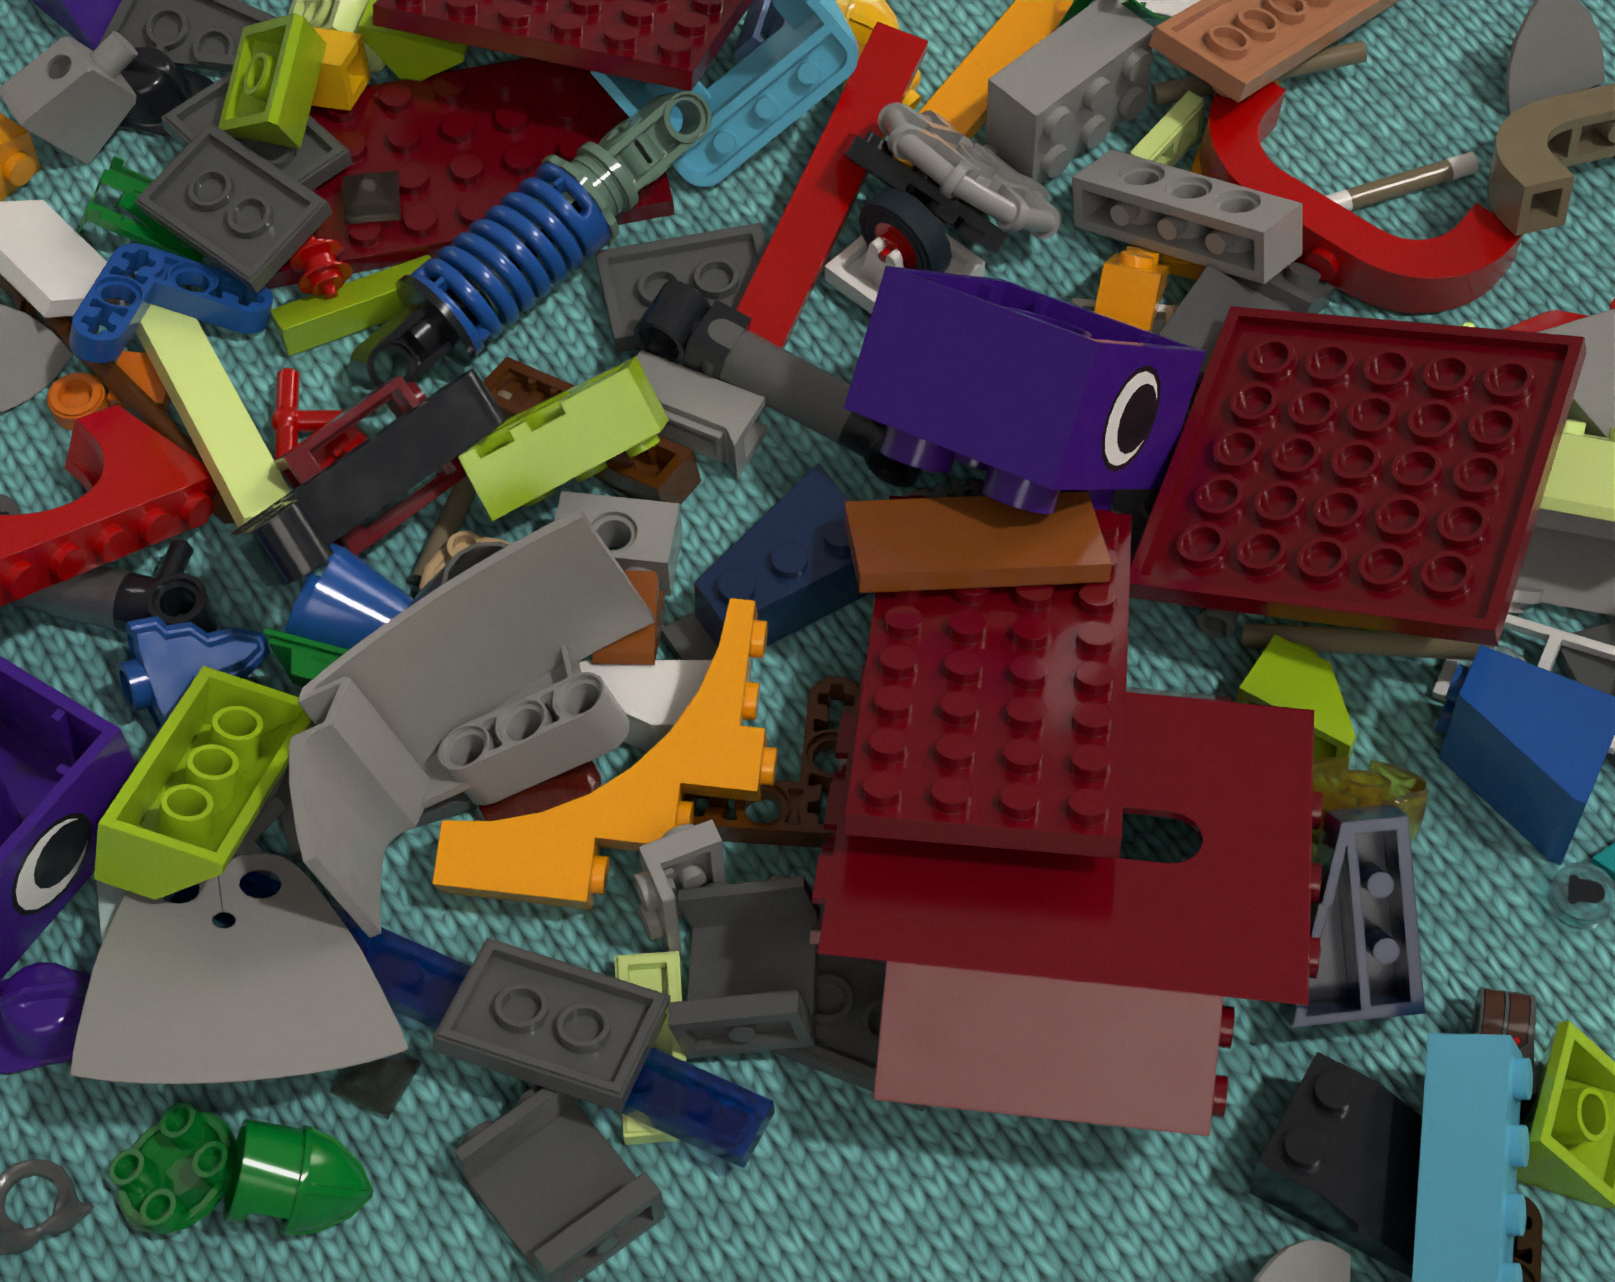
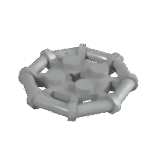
(969, 170)

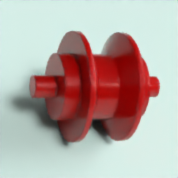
(322, 270)

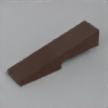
(658, 474)

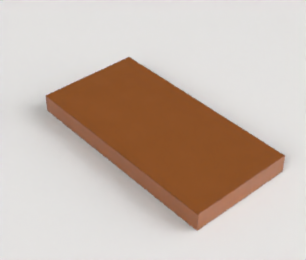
(973, 544)

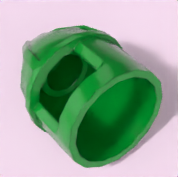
(296, 1177)

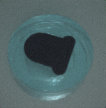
(1581, 896)

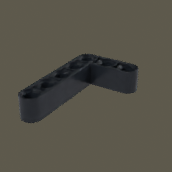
(299, 527)

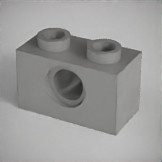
(643, 528)

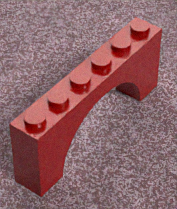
(135, 497)

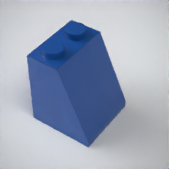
(1527, 744)

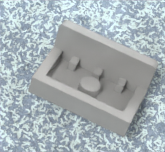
(680, 860)

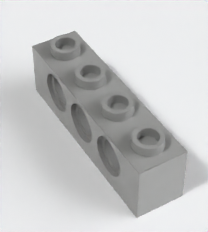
(1188, 215)

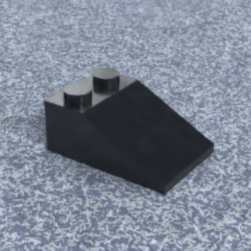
(1347, 1162)

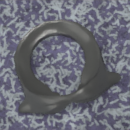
(66, 1215)

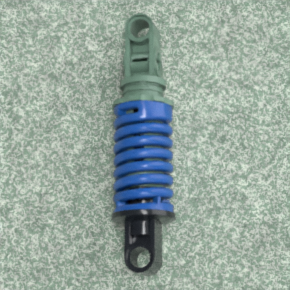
(527, 243)

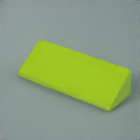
(356, 308)

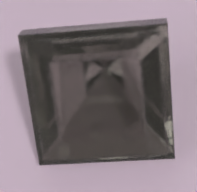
(371, 197)
(377, 1083)

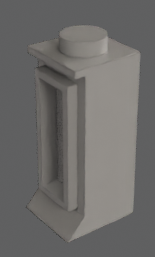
(706, 412)

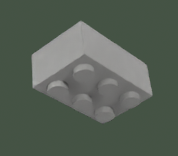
(1070, 90)

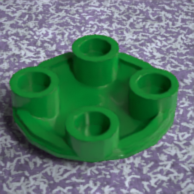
(176, 1170)

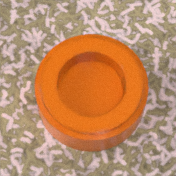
(75, 397)

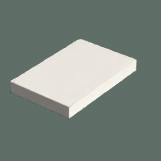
(46, 258)

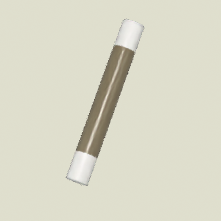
(1407, 182)

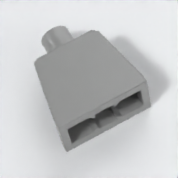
(74, 94)

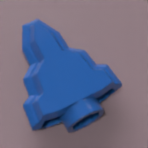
(171, 656)

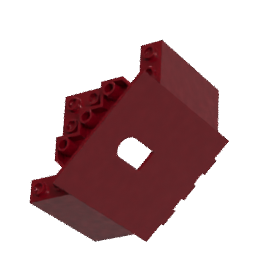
(1090, 976)

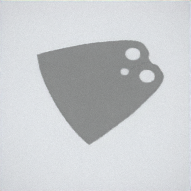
(235, 1002)

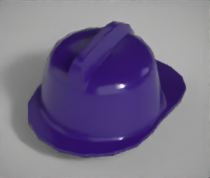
(40, 1016)

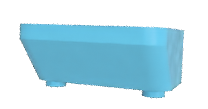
(760, 92)

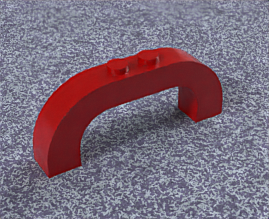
(1344, 247)

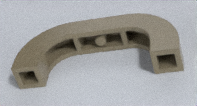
(1535, 145)

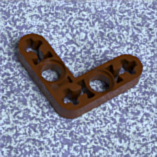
(798, 800)

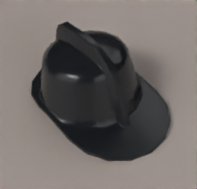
(158, 89)

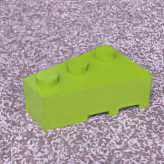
(565, 439)

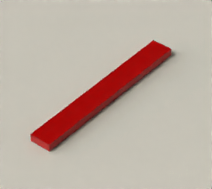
(828, 186)

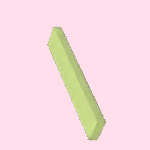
(212, 412)

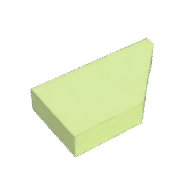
(1174, 132)

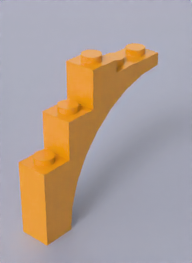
(706, 753)

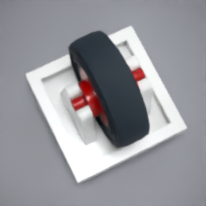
(896, 234)

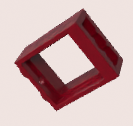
(299, 464)

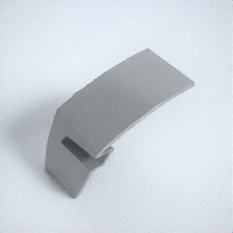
(459, 697)

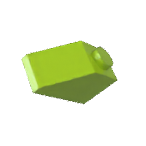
(1298, 678)

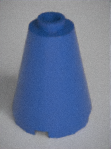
(345, 602)

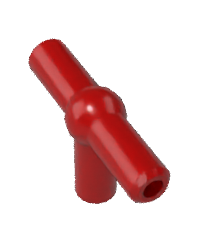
(288, 419)

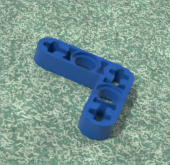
(158, 284)

